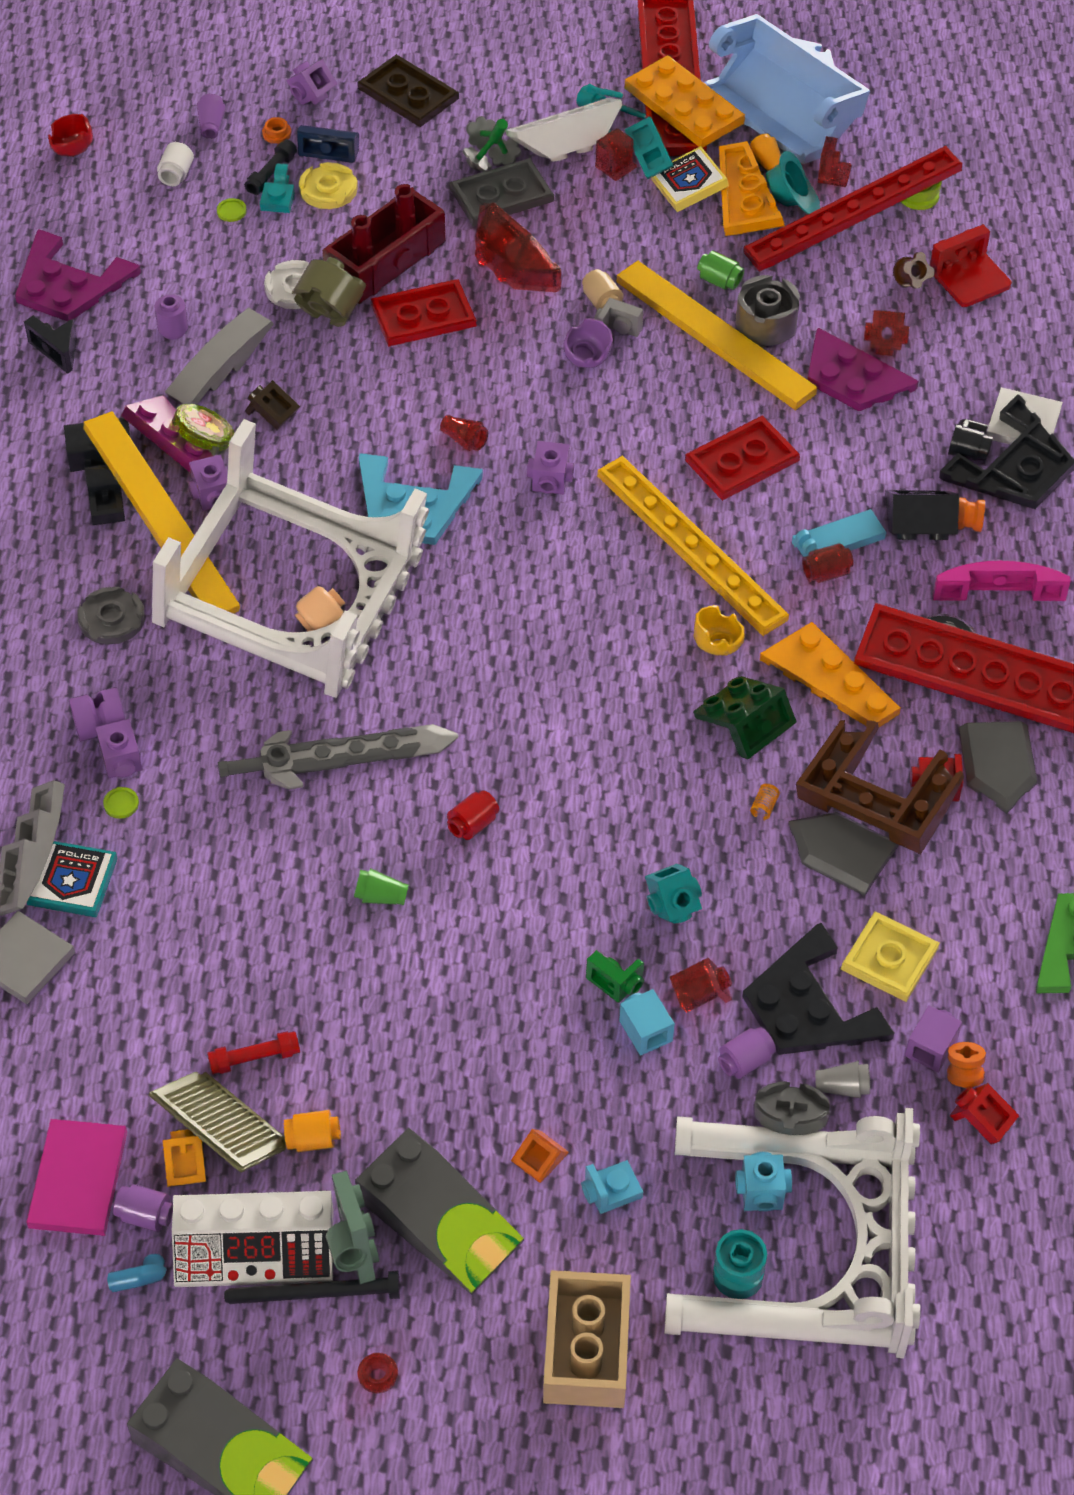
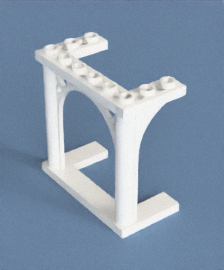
(386, 539)

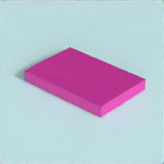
(77, 1177)

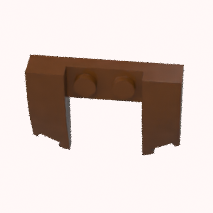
(908, 820)

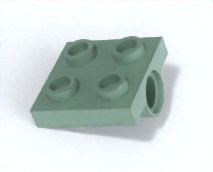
(349, 1238)

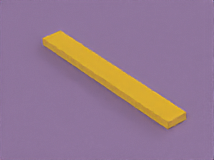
(717, 335)
(154, 503)
(693, 546)

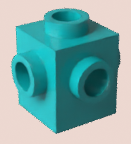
(673, 893)

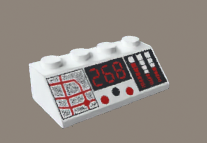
(251, 1238)

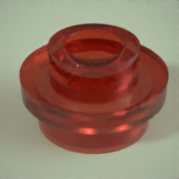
(373, 1362)

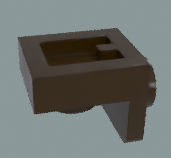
(272, 404)

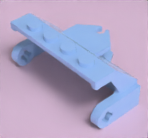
(785, 86)

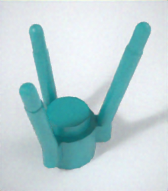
(591, 94)

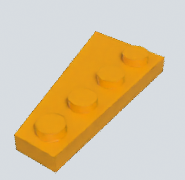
(830, 674)

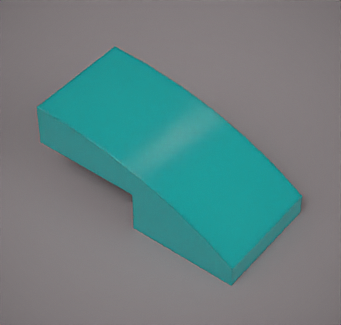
(649, 148)

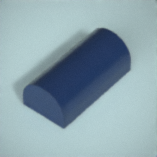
(327, 143)

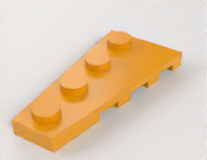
(747, 200)

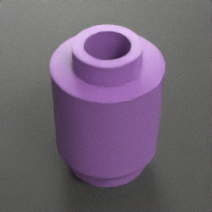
(171, 316)
(746, 1052)
(143, 1207)

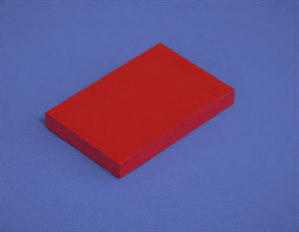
(423, 312)
(742, 457)

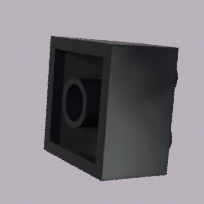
(922, 513)

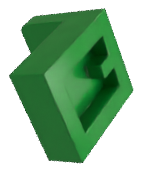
(610, 977)

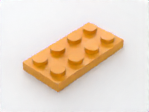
(684, 101)

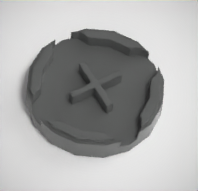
(791, 1108)

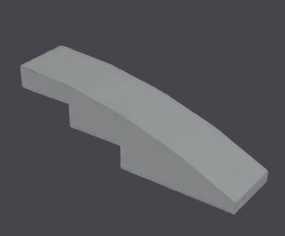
(219, 356)
(26, 857)

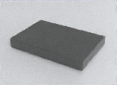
(511, 187)

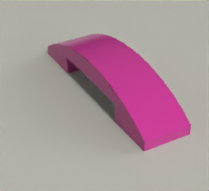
(1042, 581)

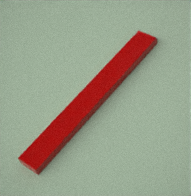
(852, 208)

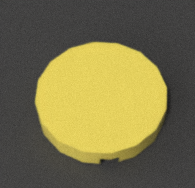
(328, 186)

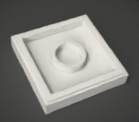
(1046, 409)

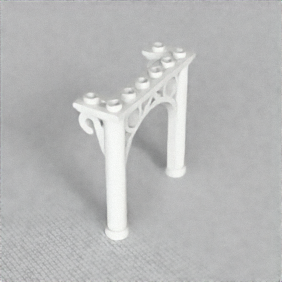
(872, 1320)

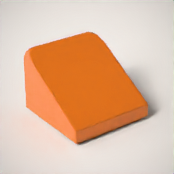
(539, 1155)

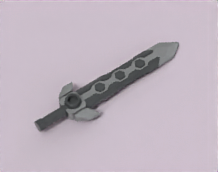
(283, 761)

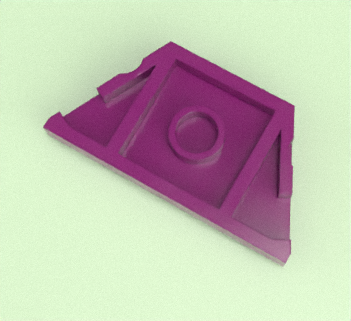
(853, 374)

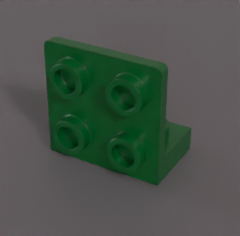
(751, 712)

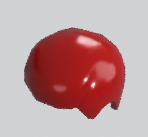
(70, 135)

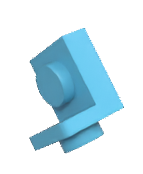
(611, 1186)

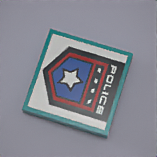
(74, 879)

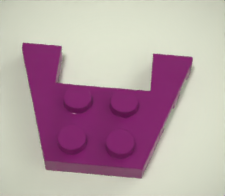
(62, 288)

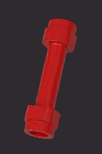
(285, 1044)

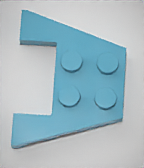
(390, 498)

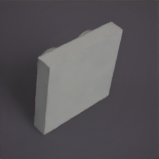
(29, 956)

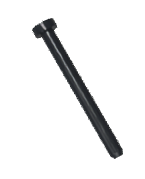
(315, 1290)

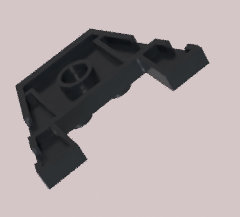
(1025, 470)
(796, 1009)

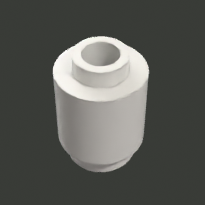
(175, 163)

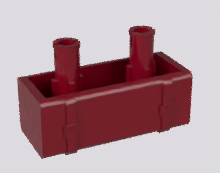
(389, 239)

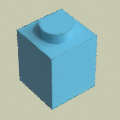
(646, 1021)

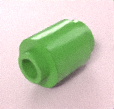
(720, 270)

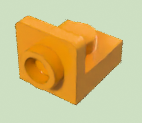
(184, 1158)

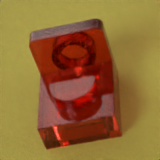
(831, 169)
(701, 984)

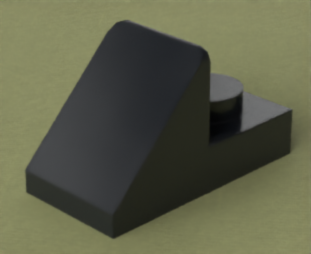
(56, 344)

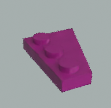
(154, 420)

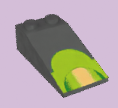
(437, 1211)
(214, 1437)

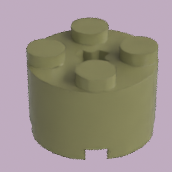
(328, 291)

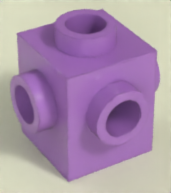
(311, 82)
(550, 475)
(205, 486)

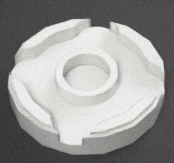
(280, 284)

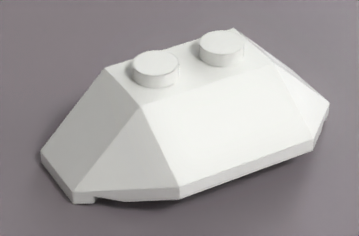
(567, 131)

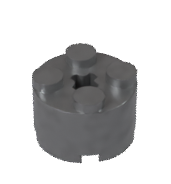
(767, 310)

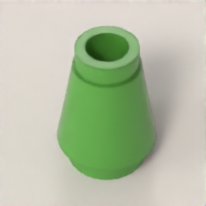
(380, 888)

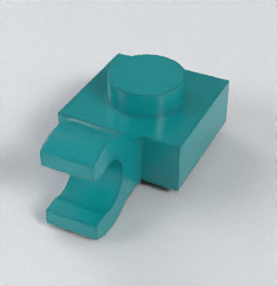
(280, 194)

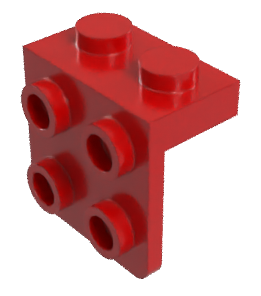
(966, 269)

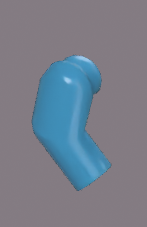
(150, 1272)

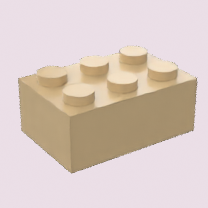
(587, 1339)

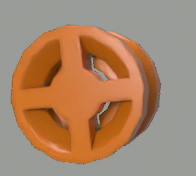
(971, 514)
(966, 1064)

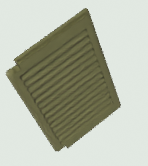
(220, 1120)

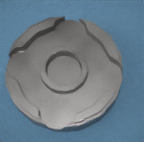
(120, 617)

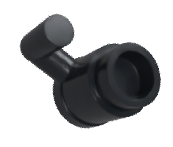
(970, 440)

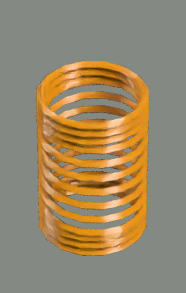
(762, 794)

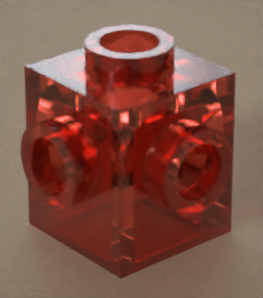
(895, 323)

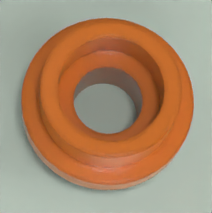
(276, 130)

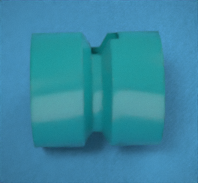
(739, 1264)

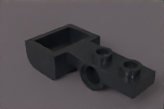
(102, 486)

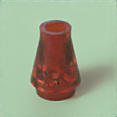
(466, 432)

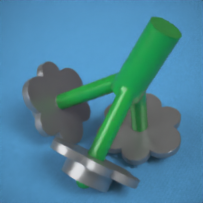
(484, 134)

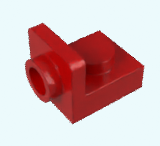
(985, 1111)

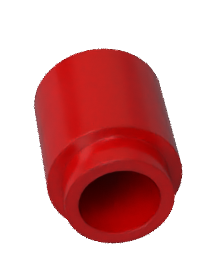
(472, 815)

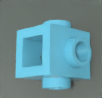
(763, 1182)

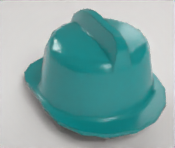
(791, 185)

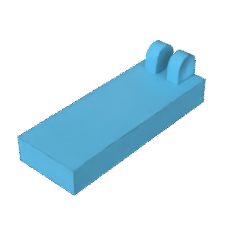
(850, 532)

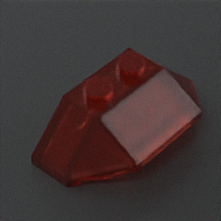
(513, 252)

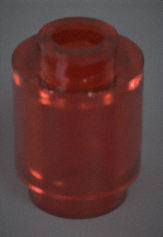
(827, 563)

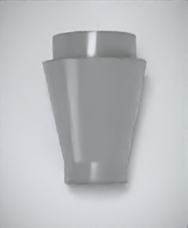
(845, 1080)

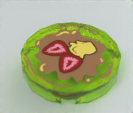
(203, 427)

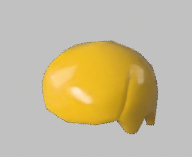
(713, 625)

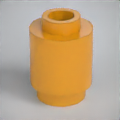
(311, 1131)

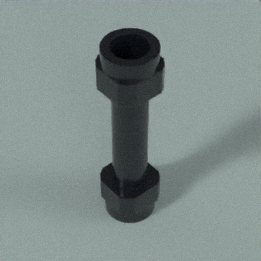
(283, 152)

